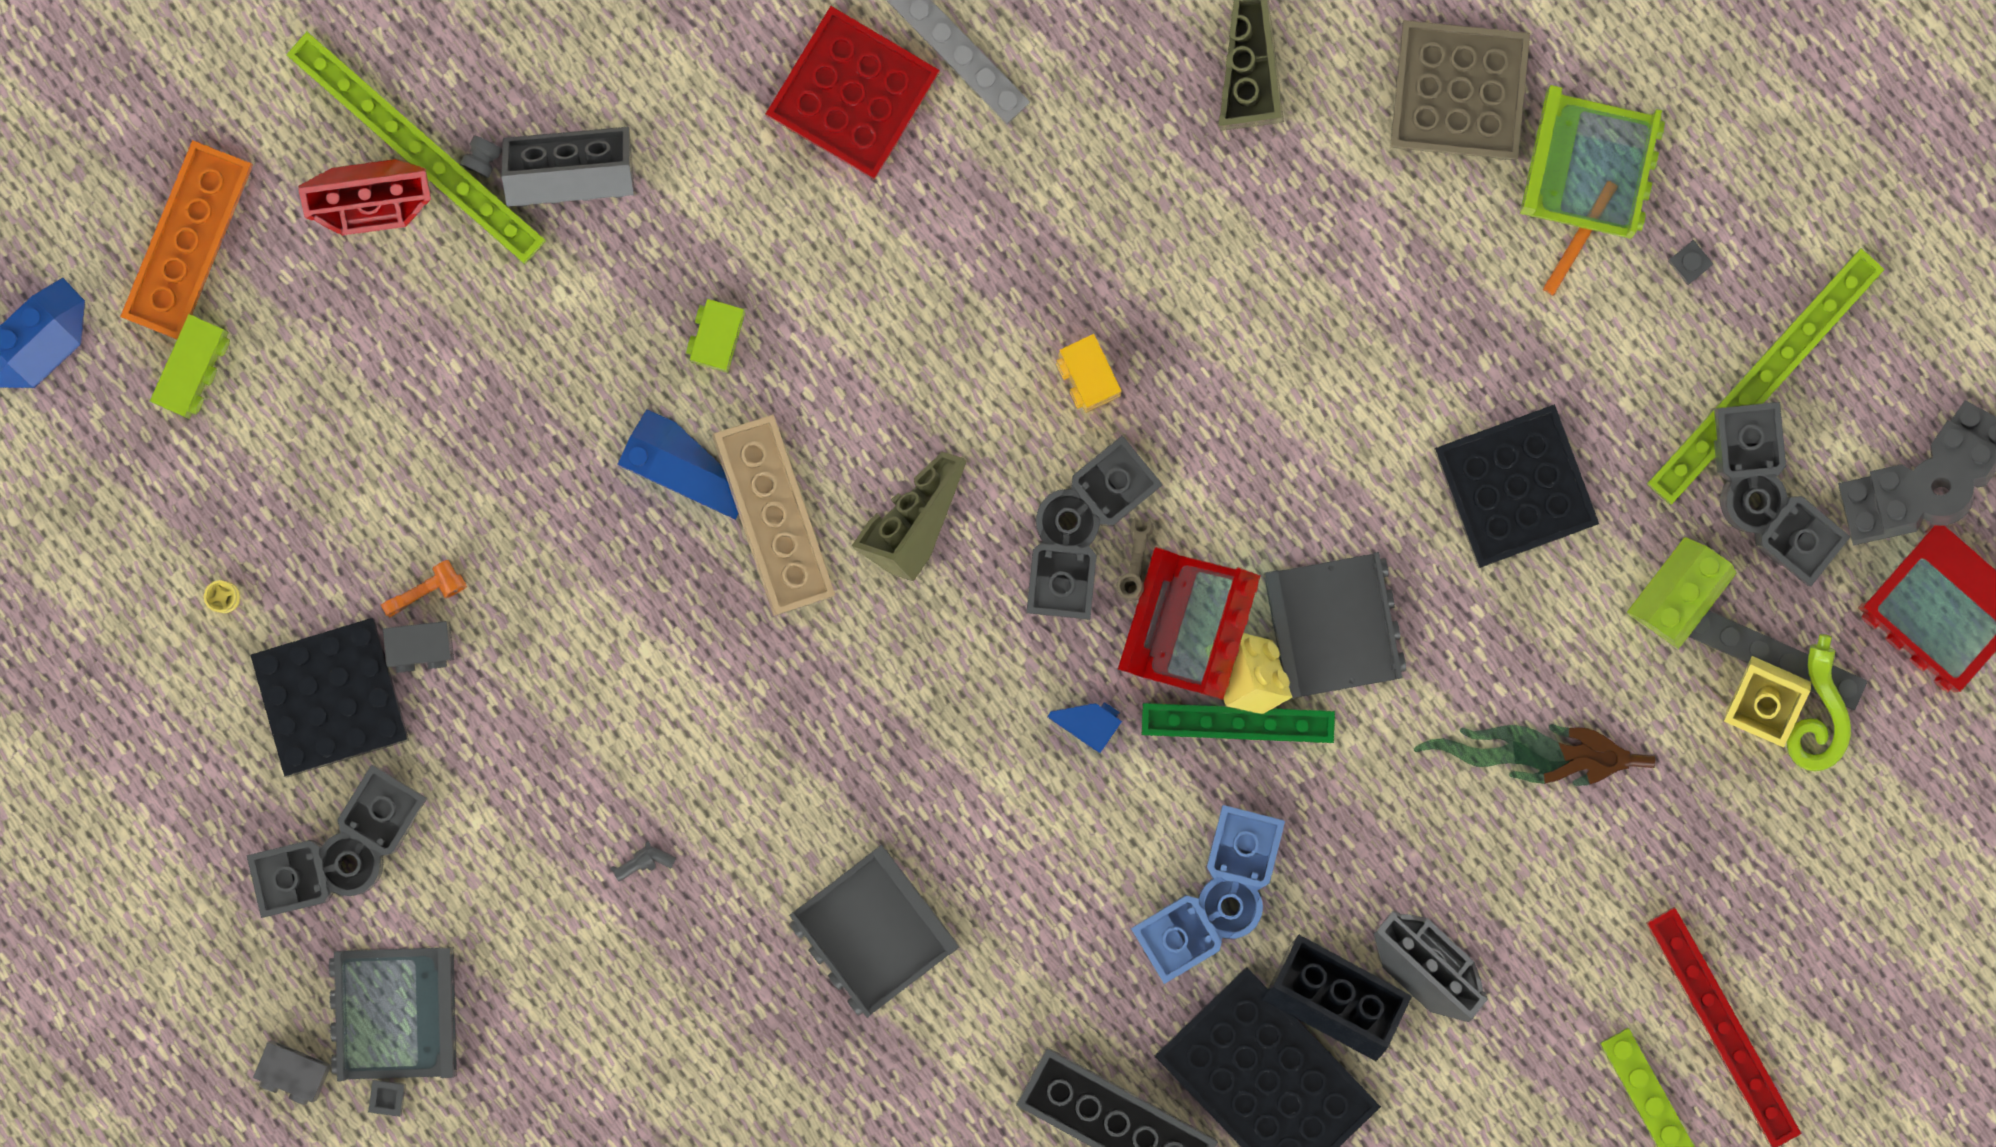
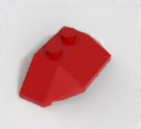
(366, 196)

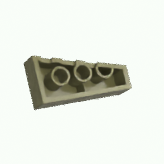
(1252, 67)

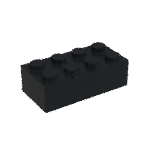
(1337, 998)

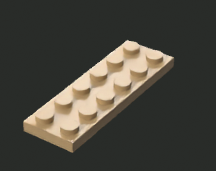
(773, 515)

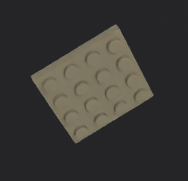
(1460, 90)

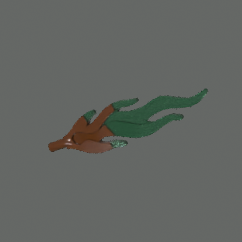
(1540, 752)

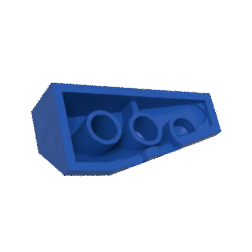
(674, 460)

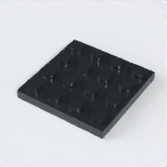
(1516, 486)
(329, 697)

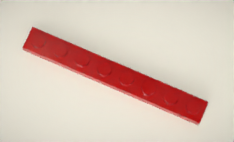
(1723, 1028)

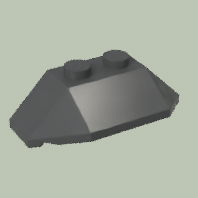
(1430, 966)

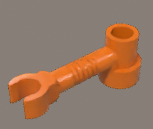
(444, 579)

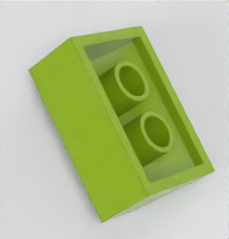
(1682, 591)

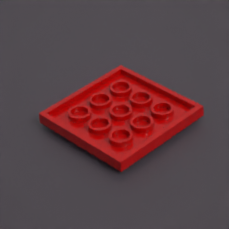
(852, 92)

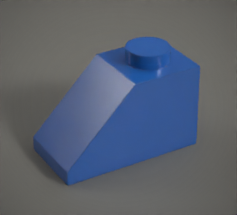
(1089, 723)

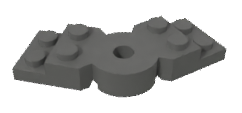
(1098, 496)
(1899, 498)
(1785, 528)
(310, 873)

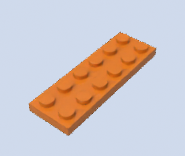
(186, 239)

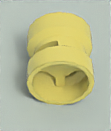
(216, 597)

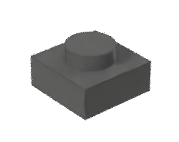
(1690, 262)
(387, 1098)

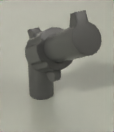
(643, 859)

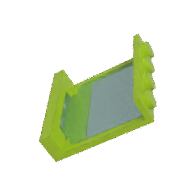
(1591, 165)

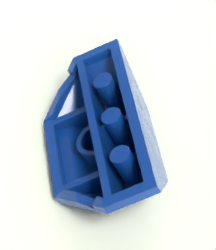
(40, 335)

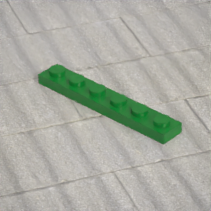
(1235, 723)

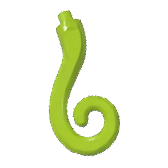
(1820, 673)

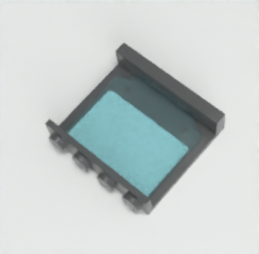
(393, 1013)

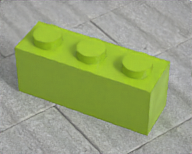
(190, 367)

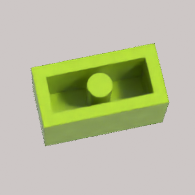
(716, 335)

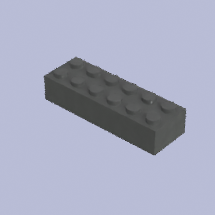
(1101, 1110)

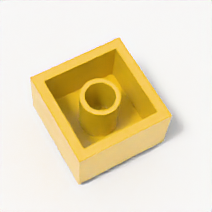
(1088, 373)

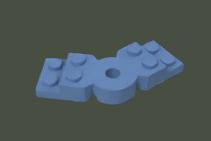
(1194, 927)

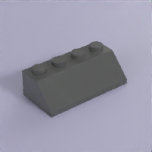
(567, 166)

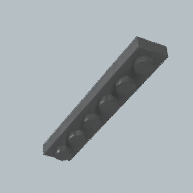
(1744, 643)

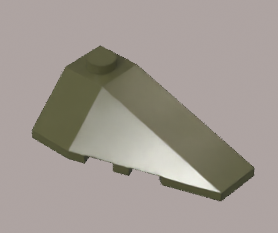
(909, 532)

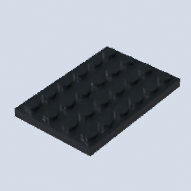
(1264, 1073)

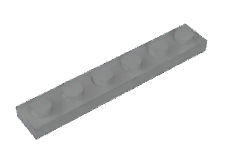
(963, 57)

